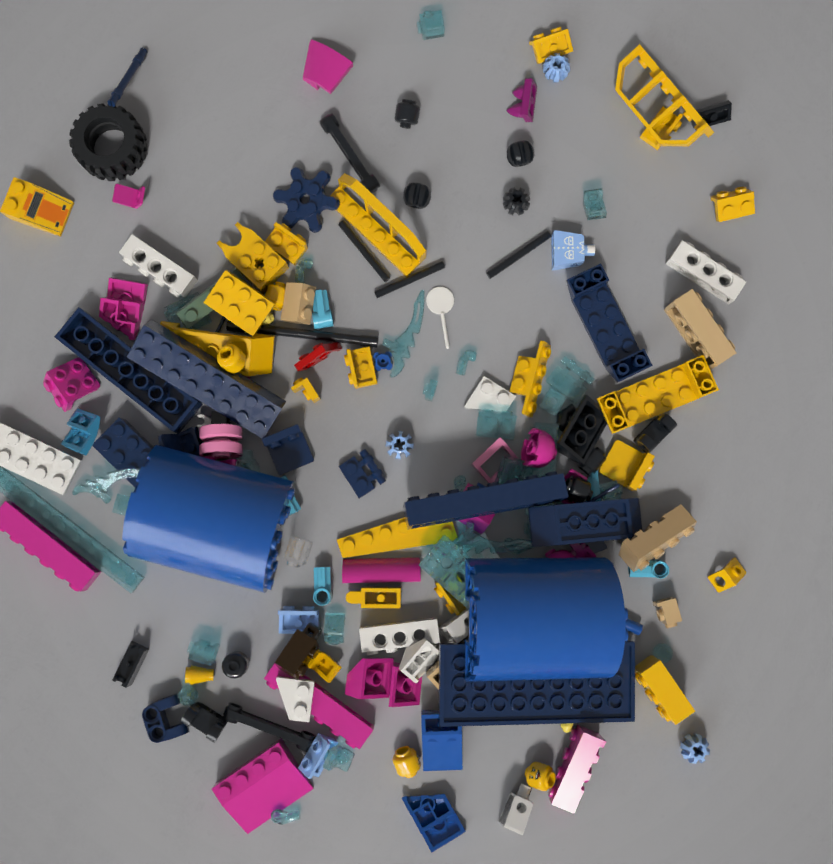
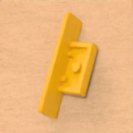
(529, 376)

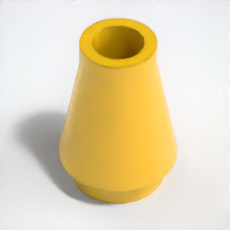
(198, 675)

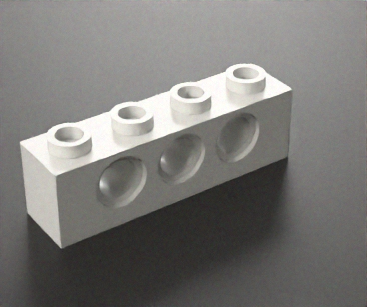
(135, 248)
(695, 272)
(371, 647)

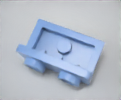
(293, 619)
(313, 761)

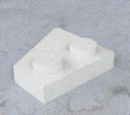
(490, 396)
(297, 697)

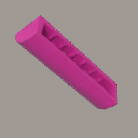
(381, 570)

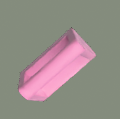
(487, 454)

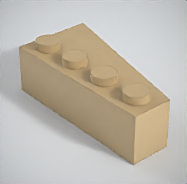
(657, 538)

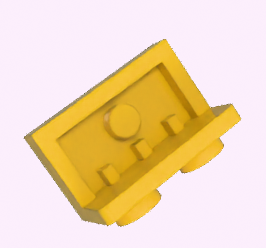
(733, 204)
(361, 367)

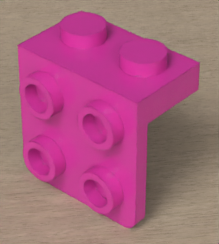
(70, 383)

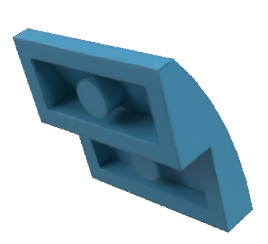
(83, 431)

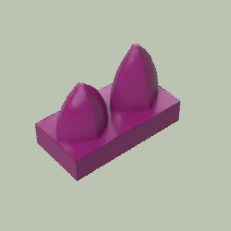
(527, 93)

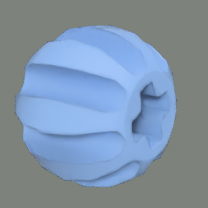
(556, 67)
(396, 449)
(695, 741)

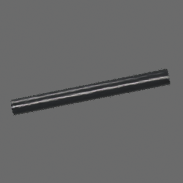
(364, 251)
(519, 254)
(410, 279)

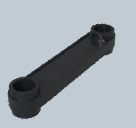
(330, 125)
(233, 713)

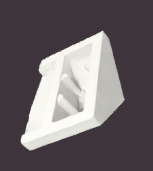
(418, 659)

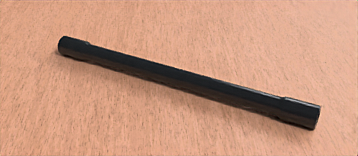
(362, 340)

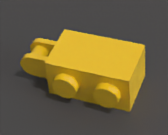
(376, 597)

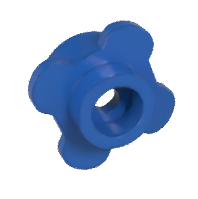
(378, 364)

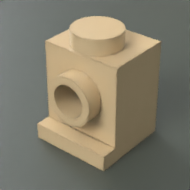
(668, 611)

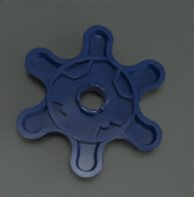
(318, 200)

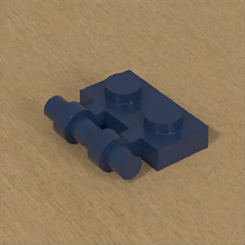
(356, 475)

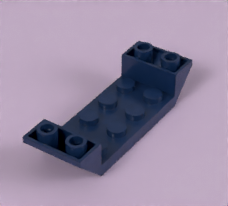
(606, 324)
(584, 522)

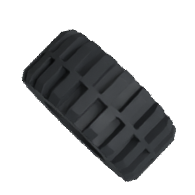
(96, 122)

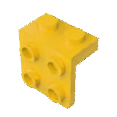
(626, 465)

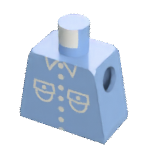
(569, 250)

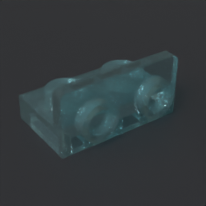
(496, 425)

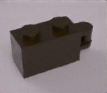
(299, 651)

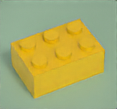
(239, 303)
(663, 690)

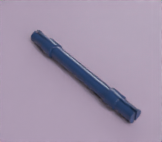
(118, 91)

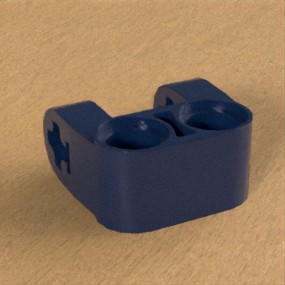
(162, 721)

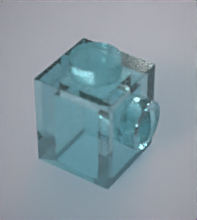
(430, 25)

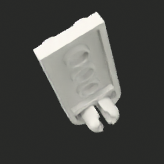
(36, 460)

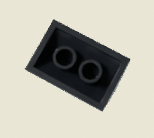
(582, 431)

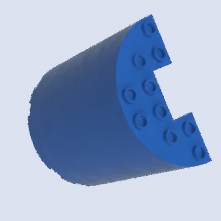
(207, 518)
(543, 619)

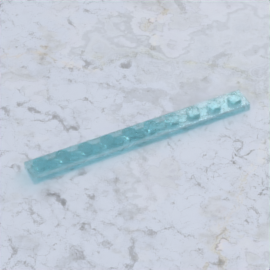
(69, 532)

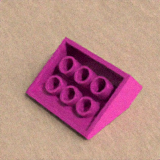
(261, 786)

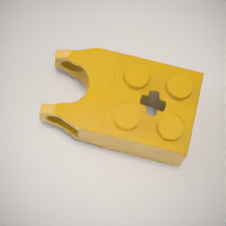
(251, 253)

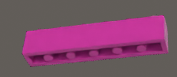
(47, 547)
(331, 711)

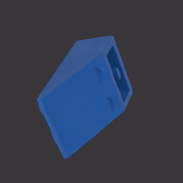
(440, 744)

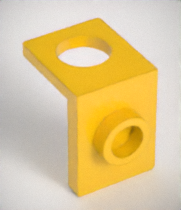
(731, 573)

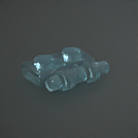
(566, 384)

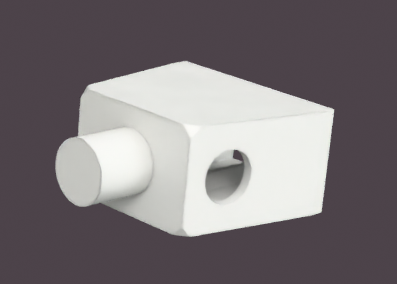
(455, 628)

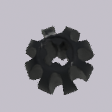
(520, 153)
(417, 195)
(516, 195)

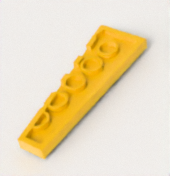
(393, 537)

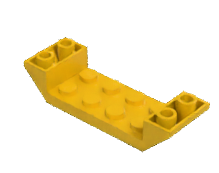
(257, 349)
(657, 394)

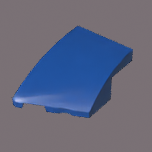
(434, 819)

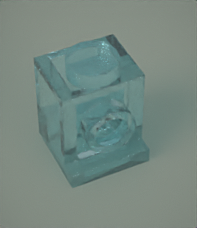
(203, 652)

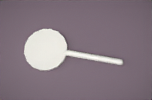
(441, 301)

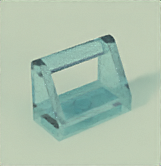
(170, 310)

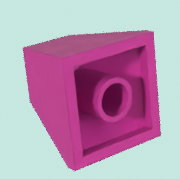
(370, 679)

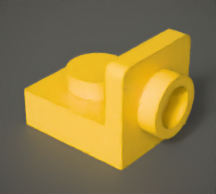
(309, 391)

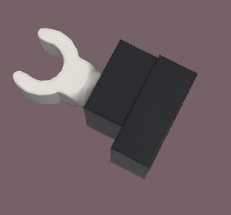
(216, 418)

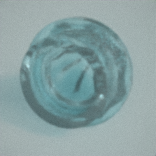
(188, 695)

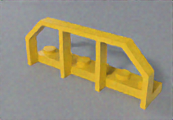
(668, 87)
(373, 231)

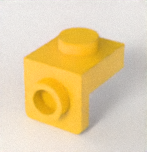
(325, 666)

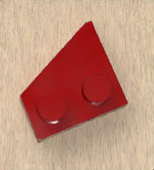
(319, 354)

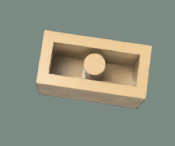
(298, 303)

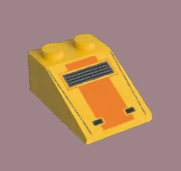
(36, 207)

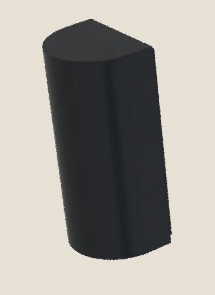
(715, 113)

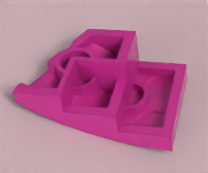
(325, 67)
(124, 305)

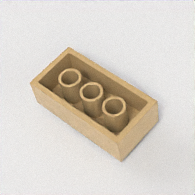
(699, 329)

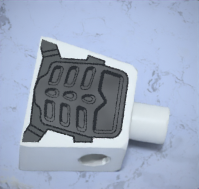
(514, 818)

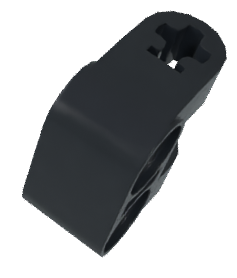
(655, 432)
(205, 720)

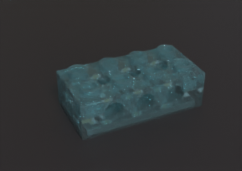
(447, 577)

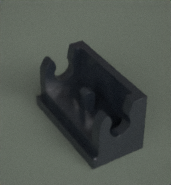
(130, 664)

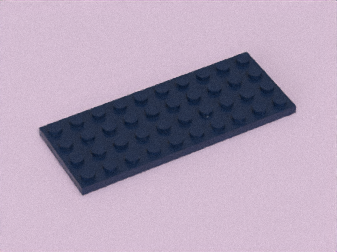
(532, 700)

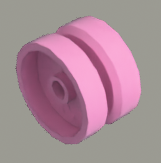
(221, 441)

